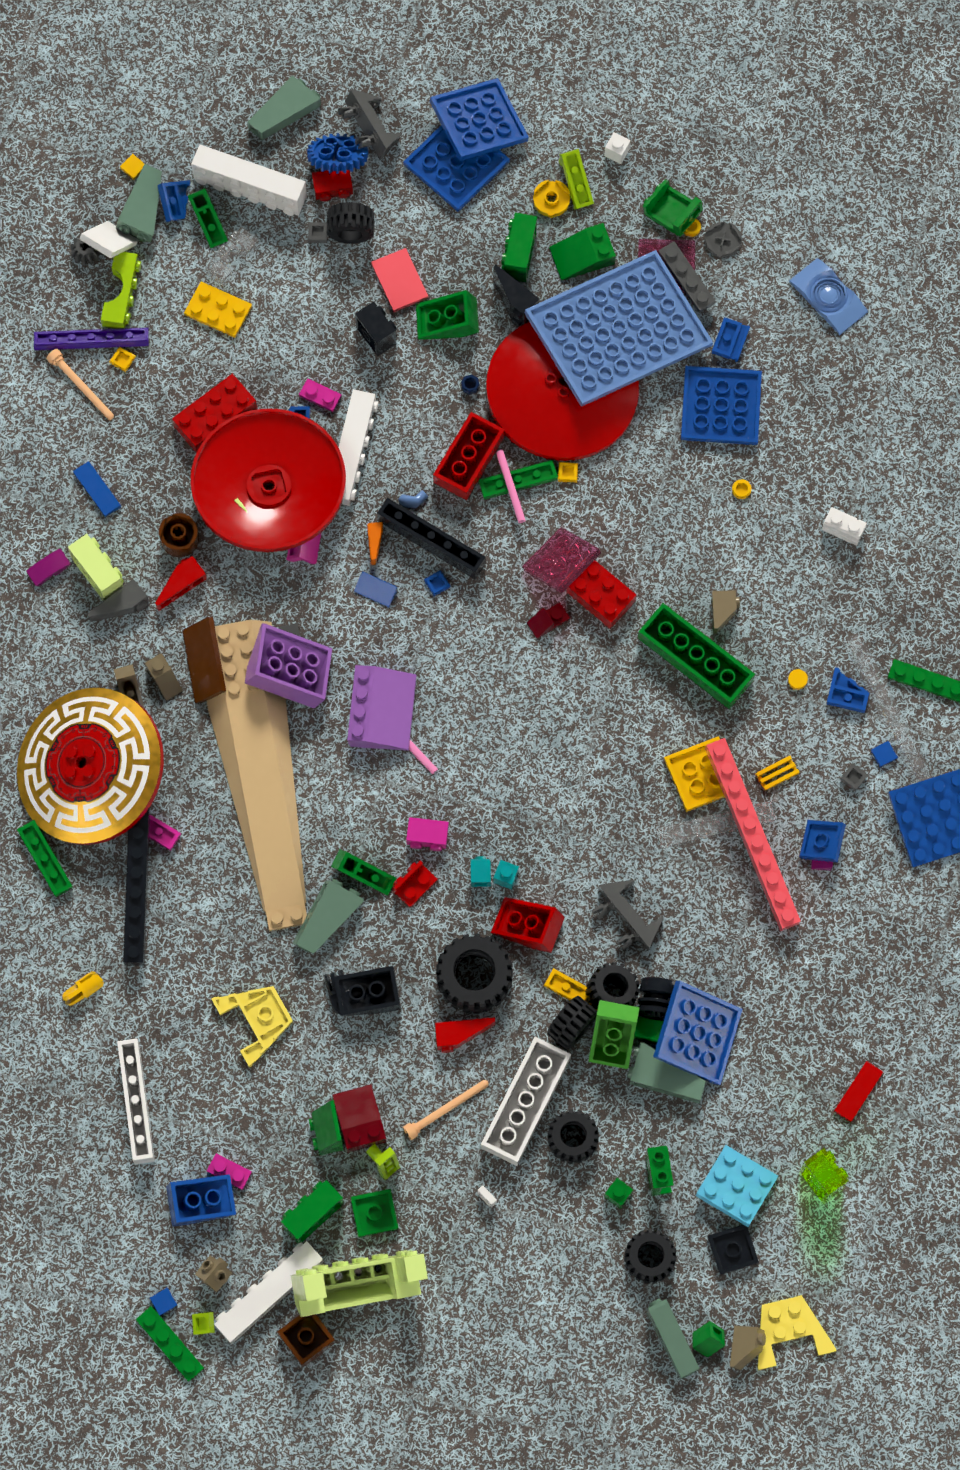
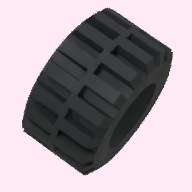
(350, 222)
(616, 975)
(572, 1022)
(567, 1153)
(640, 1271)

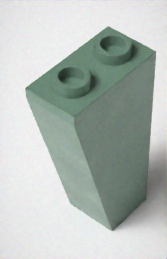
(284, 107)
(141, 207)
(326, 915)
(663, 1077)
(672, 1338)

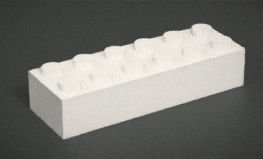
(249, 180)
(526, 1101)

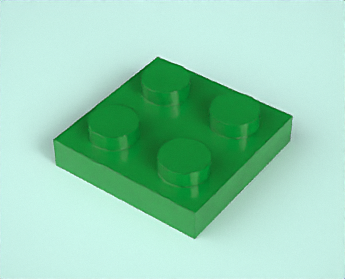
(374, 1213)

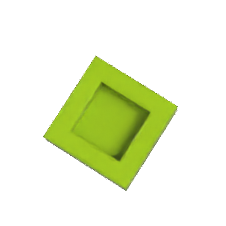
(203, 1323)

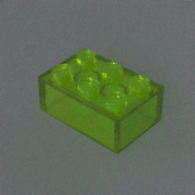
(824, 1175)

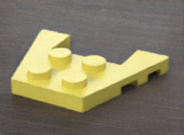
(264, 1014)
(789, 1321)

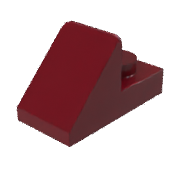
(547, 620)

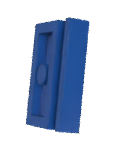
(730, 339)

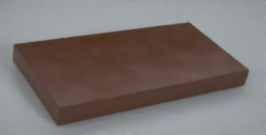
(204, 660)

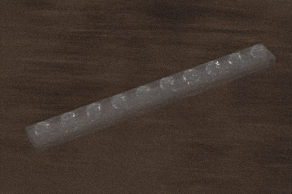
(887, 708)

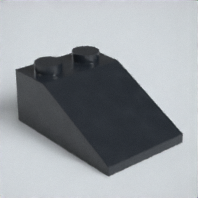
(514, 296)
(368, 992)

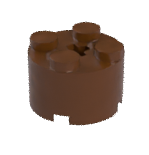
(172, 527)

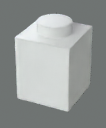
(617, 148)

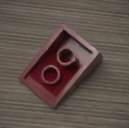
(359, 1118)

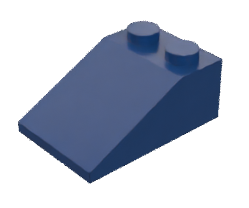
(200, 1200)

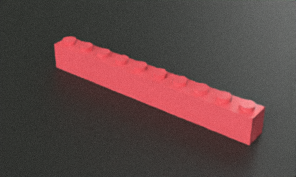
(752, 834)

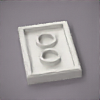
(108, 239)

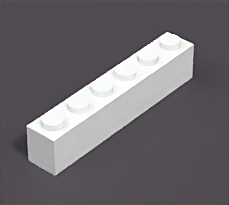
(355, 438)
(136, 1101)
(266, 1294)

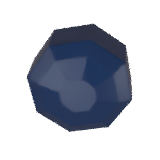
(470, 384)

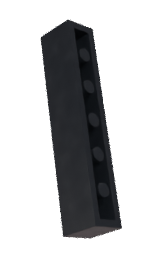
(431, 538)

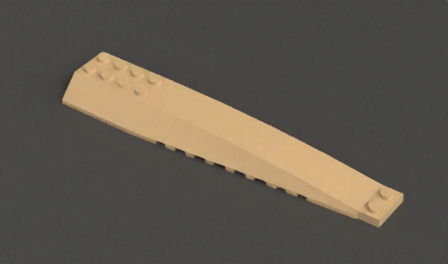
(259, 770)

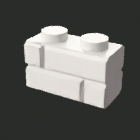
(844, 526)

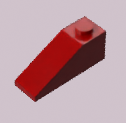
(183, 579)
(457, 1033)

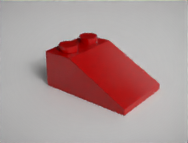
(528, 924)

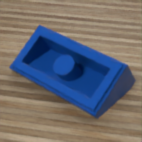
(375, 589)

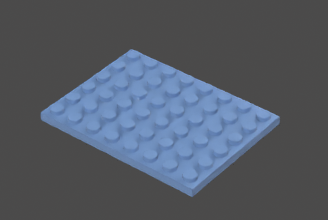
(618, 328)

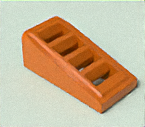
(374, 537)

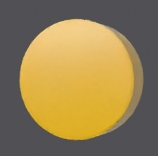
(694, 229)
(741, 489)
(797, 679)

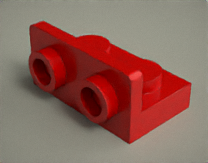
(414, 883)

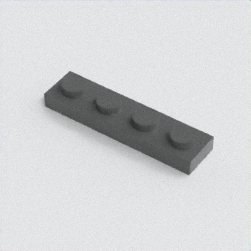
(686, 277)

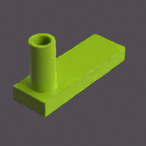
(576, 178)
(385, 1161)

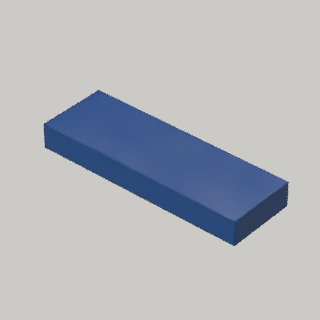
(97, 489)

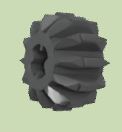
(83, 256)

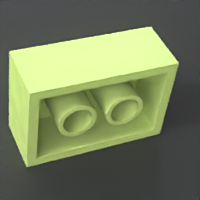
(96, 566)

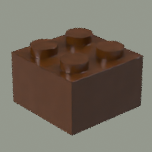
(306, 1338)

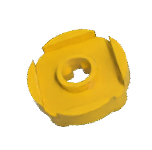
(551, 188)

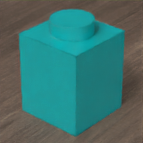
(480, 872)
(506, 874)

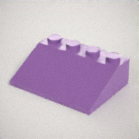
(289, 666)
(381, 708)

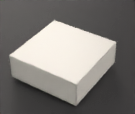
(486, 1196)

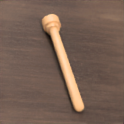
(55, 358)
(414, 1128)

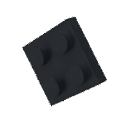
(732, 1249)

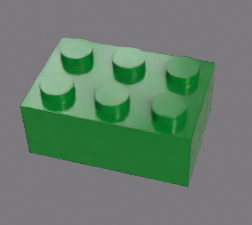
(519, 246)
(312, 1211)

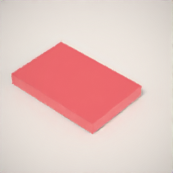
(399, 280)

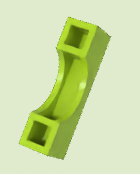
(115, 312)

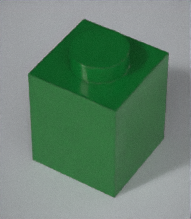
(618, 1193)

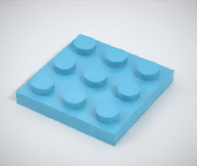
(736, 1186)

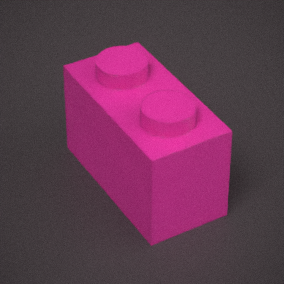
(427, 834)

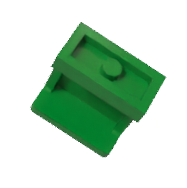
(672, 208)
(659, 1170)

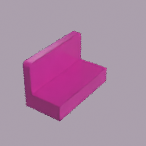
(307, 552)

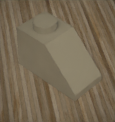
(723, 608)
(163, 676)
(128, 683)
(746, 1345)

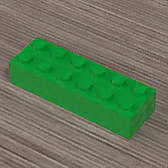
(696, 656)

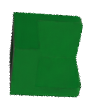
(708, 1339)

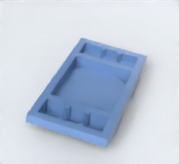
(829, 296)

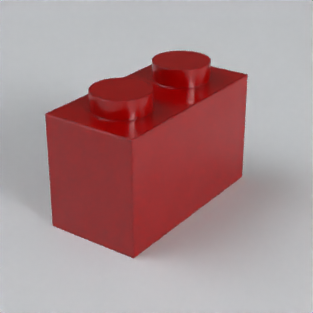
(332, 185)

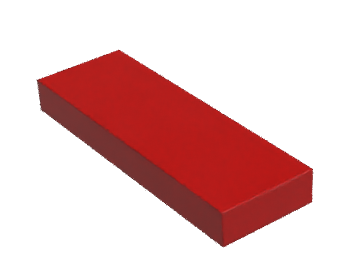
(858, 1091)

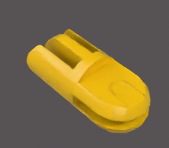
(83, 988)

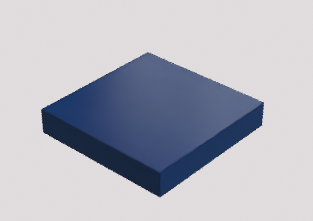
(822, 840)

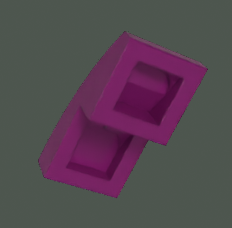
(48, 566)

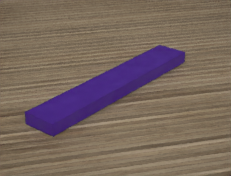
(91, 338)

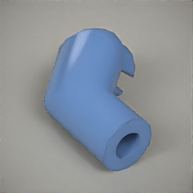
(411, 501)

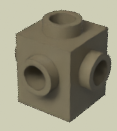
(214, 1272)

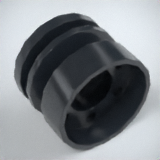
(658, 994)

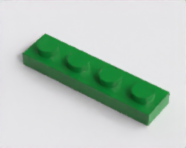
(522, 479)
(925, 680)
(45, 858)
(169, 1344)

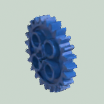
(328, 154)

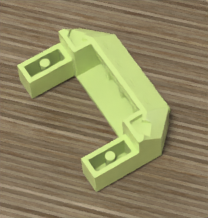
(319, 1290)

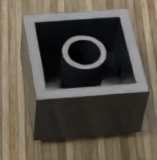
(375, 328)

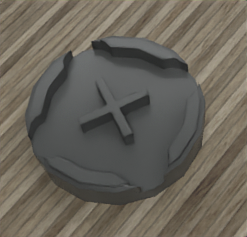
(722, 239)

